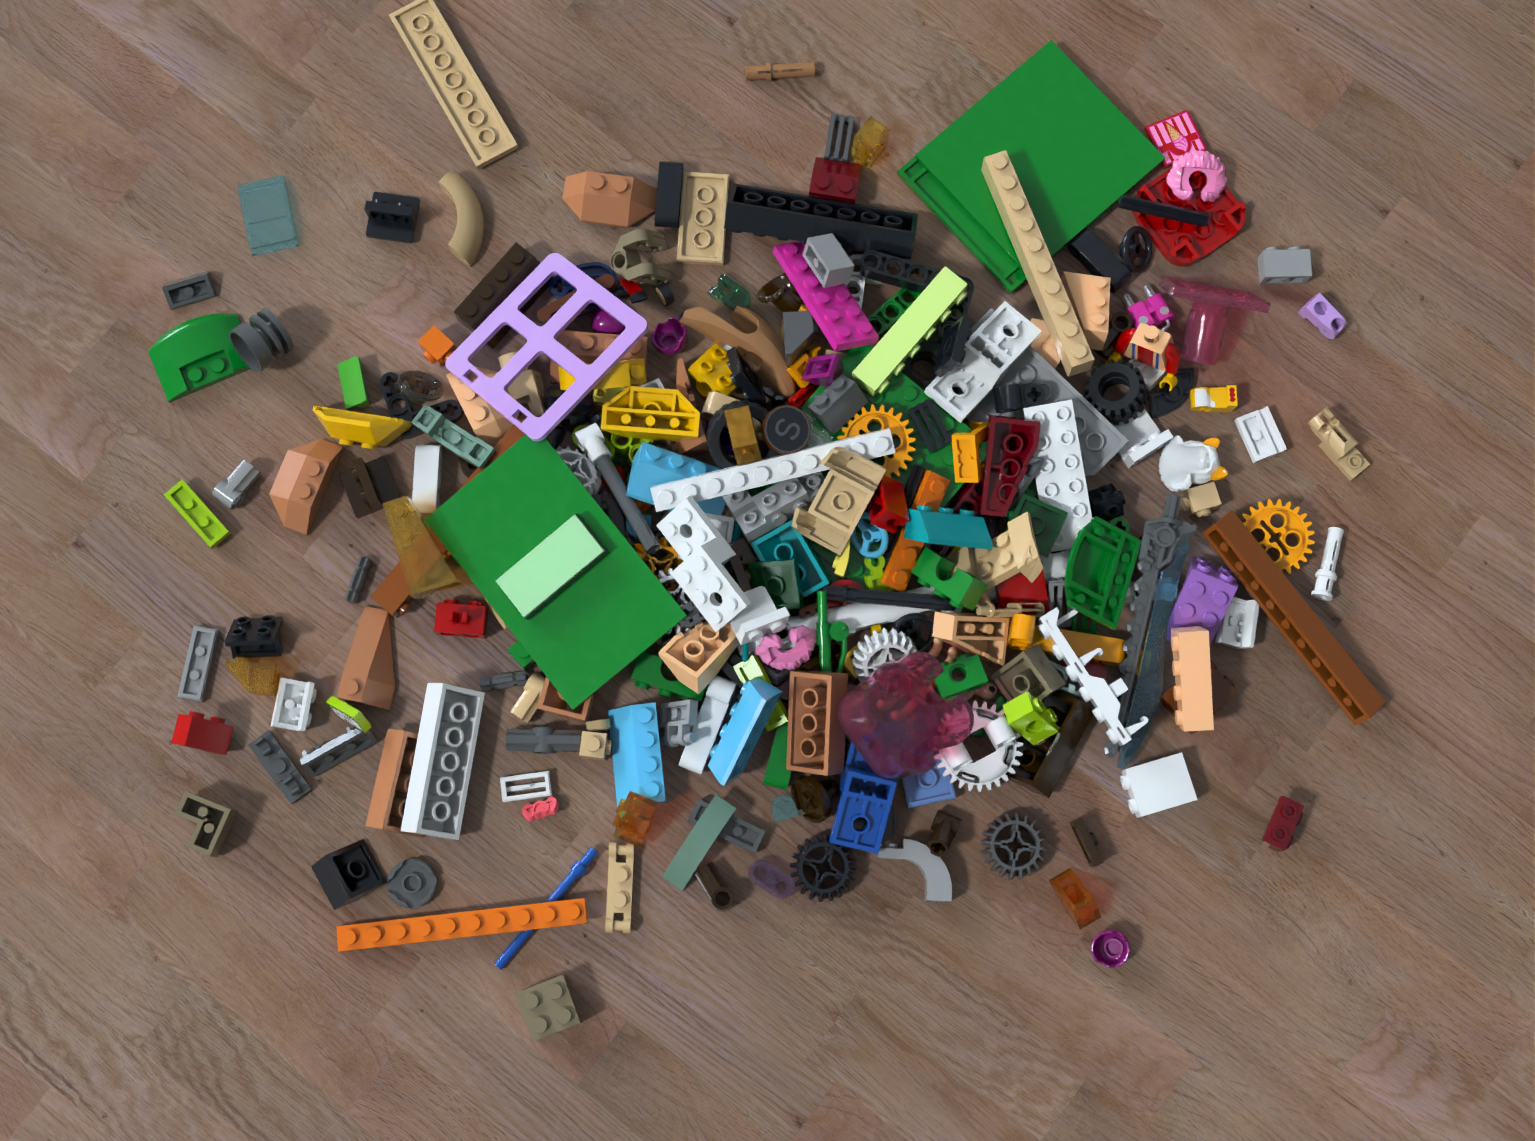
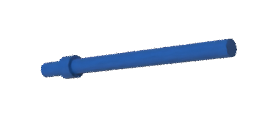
(578, 869)

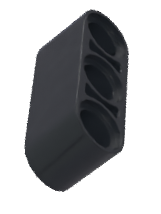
(668, 194)
(1099, 259)

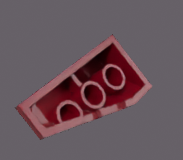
(1007, 457)

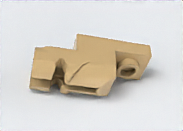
(527, 387)
(1338, 444)

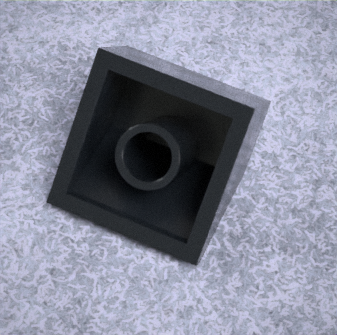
(348, 874)

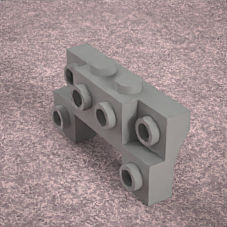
(772, 506)

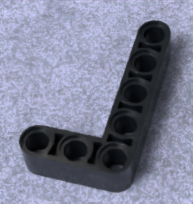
(904, 281)

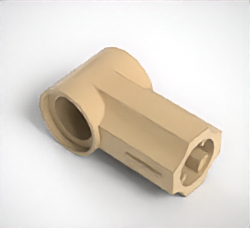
(528, 702)

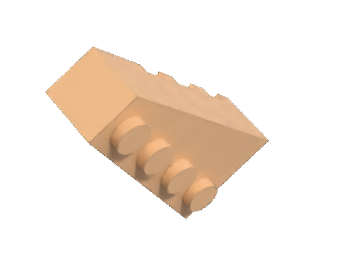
(1192, 678)

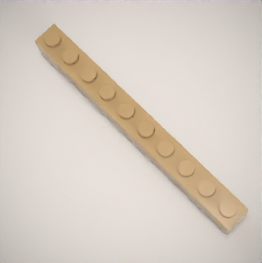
(1037, 264)

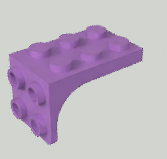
(1203, 597)

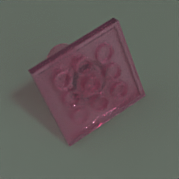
(1208, 315)

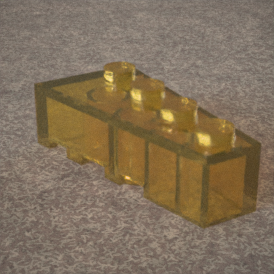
(419, 553)

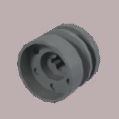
(261, 340)

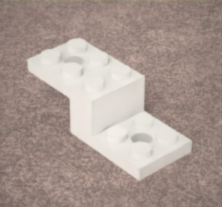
(985, 363)
(702, 564)

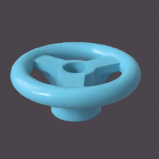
(870, 534)

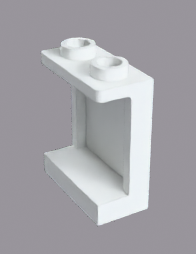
(1158, 785)

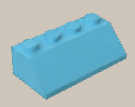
(659, 466)
(743, 729)
(637, 752)

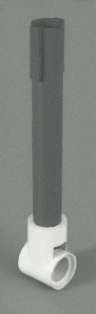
(592, 441)

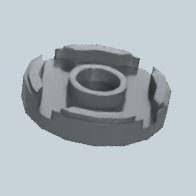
(412, 883)

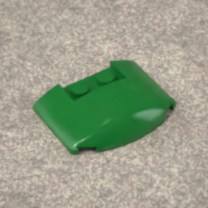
(196, 355)
(1100, 571)

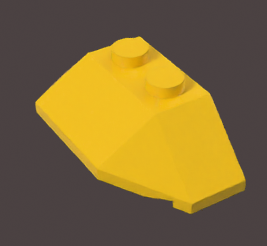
(651, 414)
(360, 427)

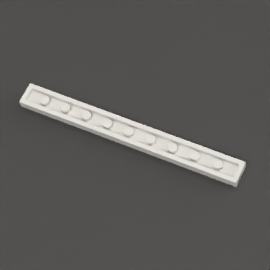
(767, 470)

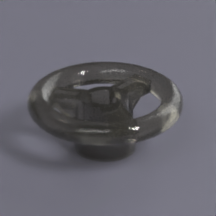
(419, 389)

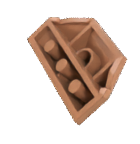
(609, 198)
(304, 482)

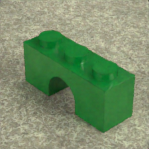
(961, 588)
(649, 674)

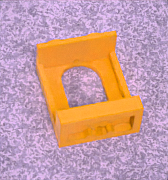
(966, 453)

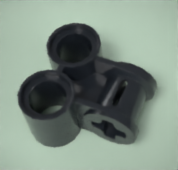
(1014, 397)

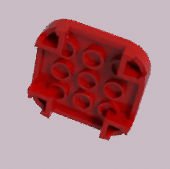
(1183, 242)

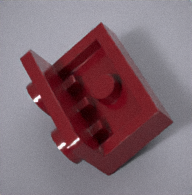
(1282, 824)

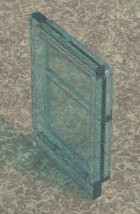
(267, 215)

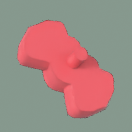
(540, 809)

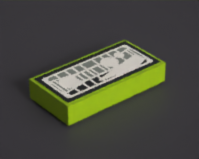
(349, 714)

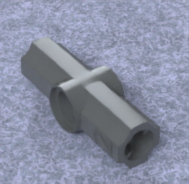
(543, 740)

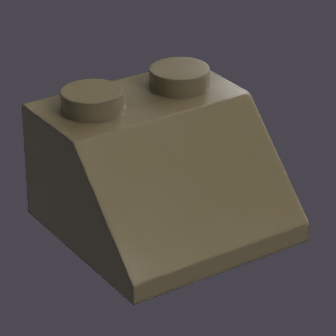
(1028, 672)

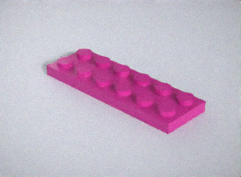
(831, 307)

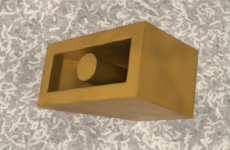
(743, 435)

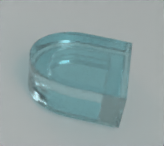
(783, 808)

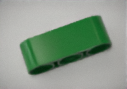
(896, 304)
(776, 772)

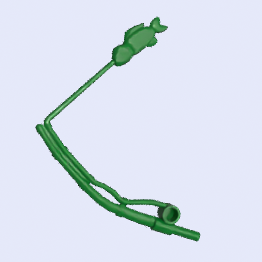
(839, 631)

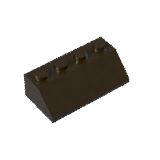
(496, 287)
(1045, 762)

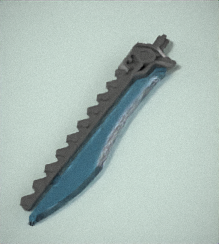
(1155, 551)

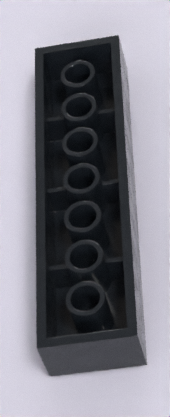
(803, 216)

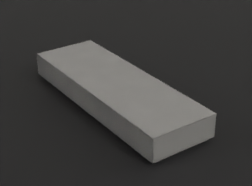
(198, 663)

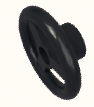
(1132, 248)
(911, 623)

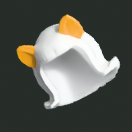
(1190, 463)

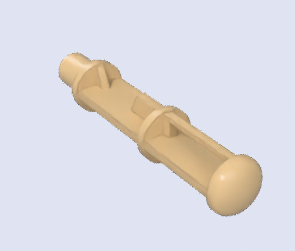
(1011, 609)

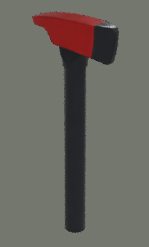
(627, 289)

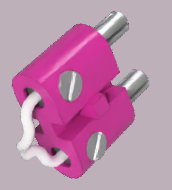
(1151, 312)

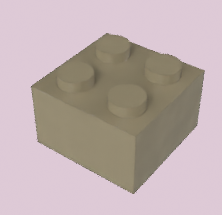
(548, 1007)

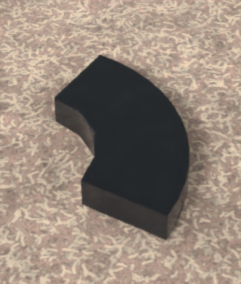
(1165, 402)

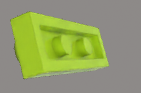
(197, 514)
(751, 669)

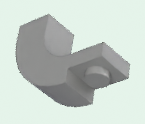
(935, 873)

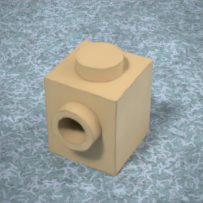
(1201, 500)
(595, 745)

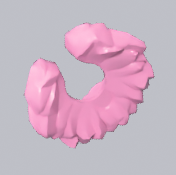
(1197, 161)
(790, 659)

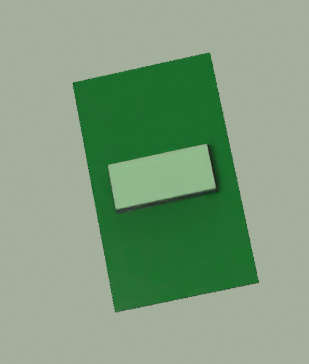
(555, 568)

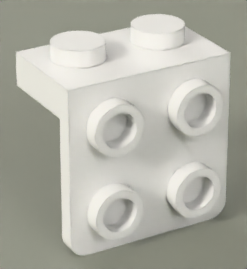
(759, 617)

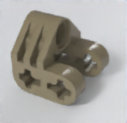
(628, 263)

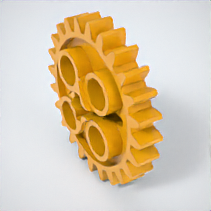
(897, 429)
(1291, 523)

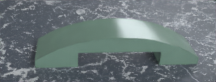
(453, 437)
(699, 842)

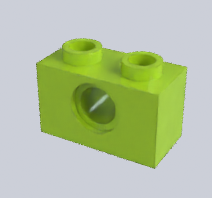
(1031, 718)

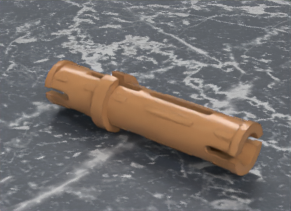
(751, 72)

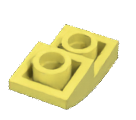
(841, 561)

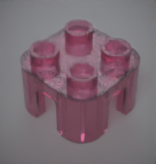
(901, 719)

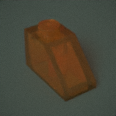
(1075, 898)

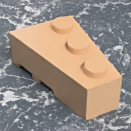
(1090, 302)
(974, 634)

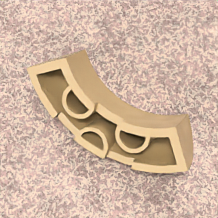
(470, 219)

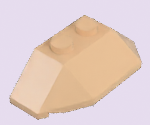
(483, 418)

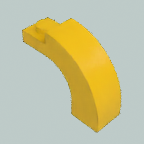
(621, 375)

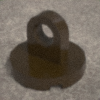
(814, 797)

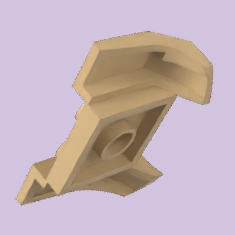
(839, 499)
(1011, 553)

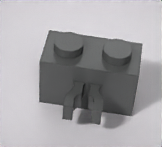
(837, 403)

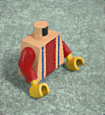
(1149, 347)

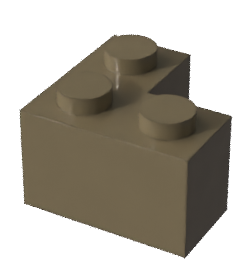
(213, 822)

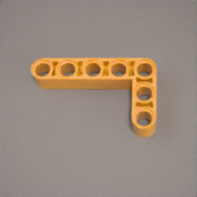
(1025, 634)

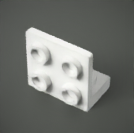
(1143, 438)

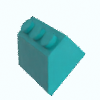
(947, 528)
(788, 544)

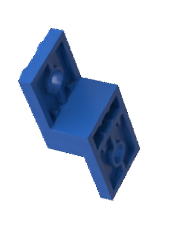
(863, 796)

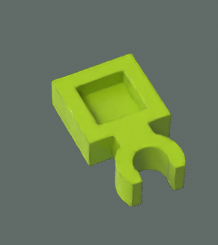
(873, 579)

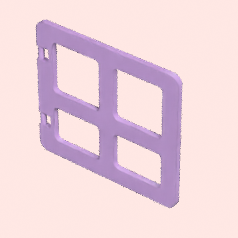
(543, 341)

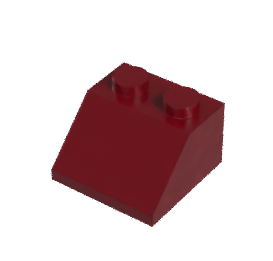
(835, 180)

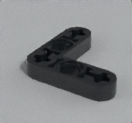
(407, 413)

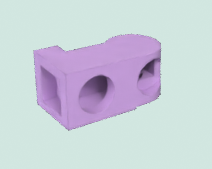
(1323, 316)

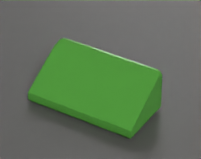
(353, 383)

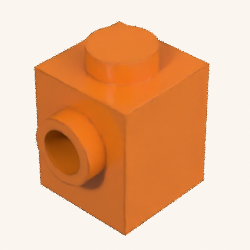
(436, 346)

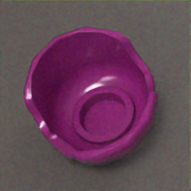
(605, 323)
(670, 336)
(1110, 948)

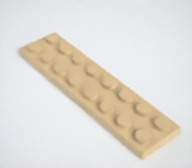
(453, 82)

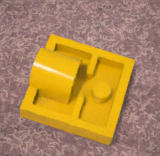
(712, 372)

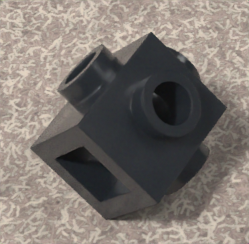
(1106, 502)

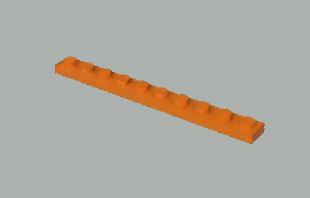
(462, 924)

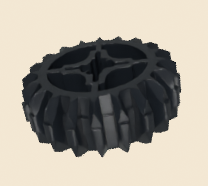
(814, 888)

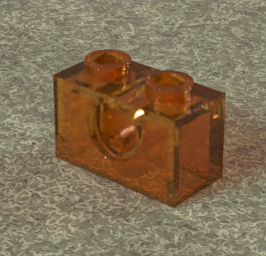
(634, 818)

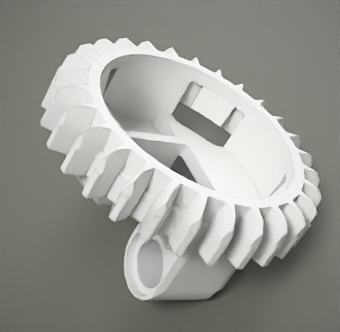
(991, 767)

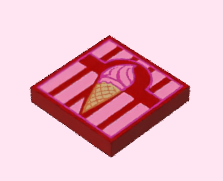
(1175, 137)

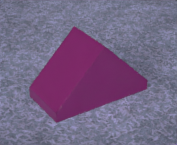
(823, 369)

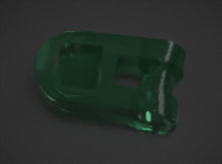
(736, 297)

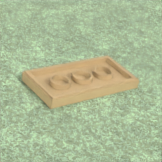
(702, 218)

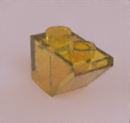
(256, 678)

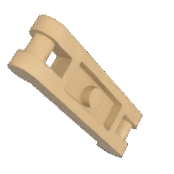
(619, 888)

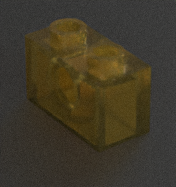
(870, 142)

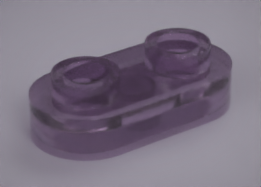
(771, 879)

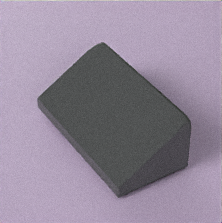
(189, 290)

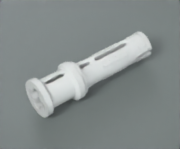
(1326, 574)

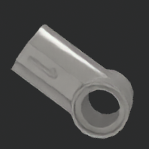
(232, 490)

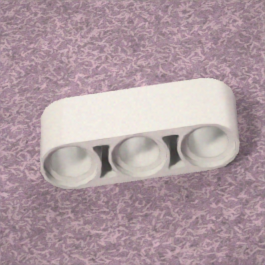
(427, 477)

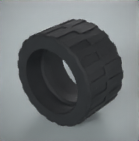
(717, 424)

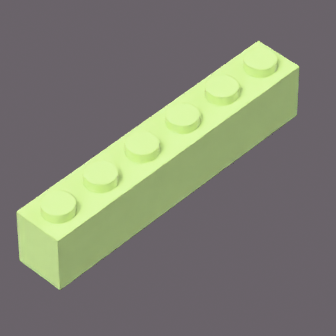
(909, 331)

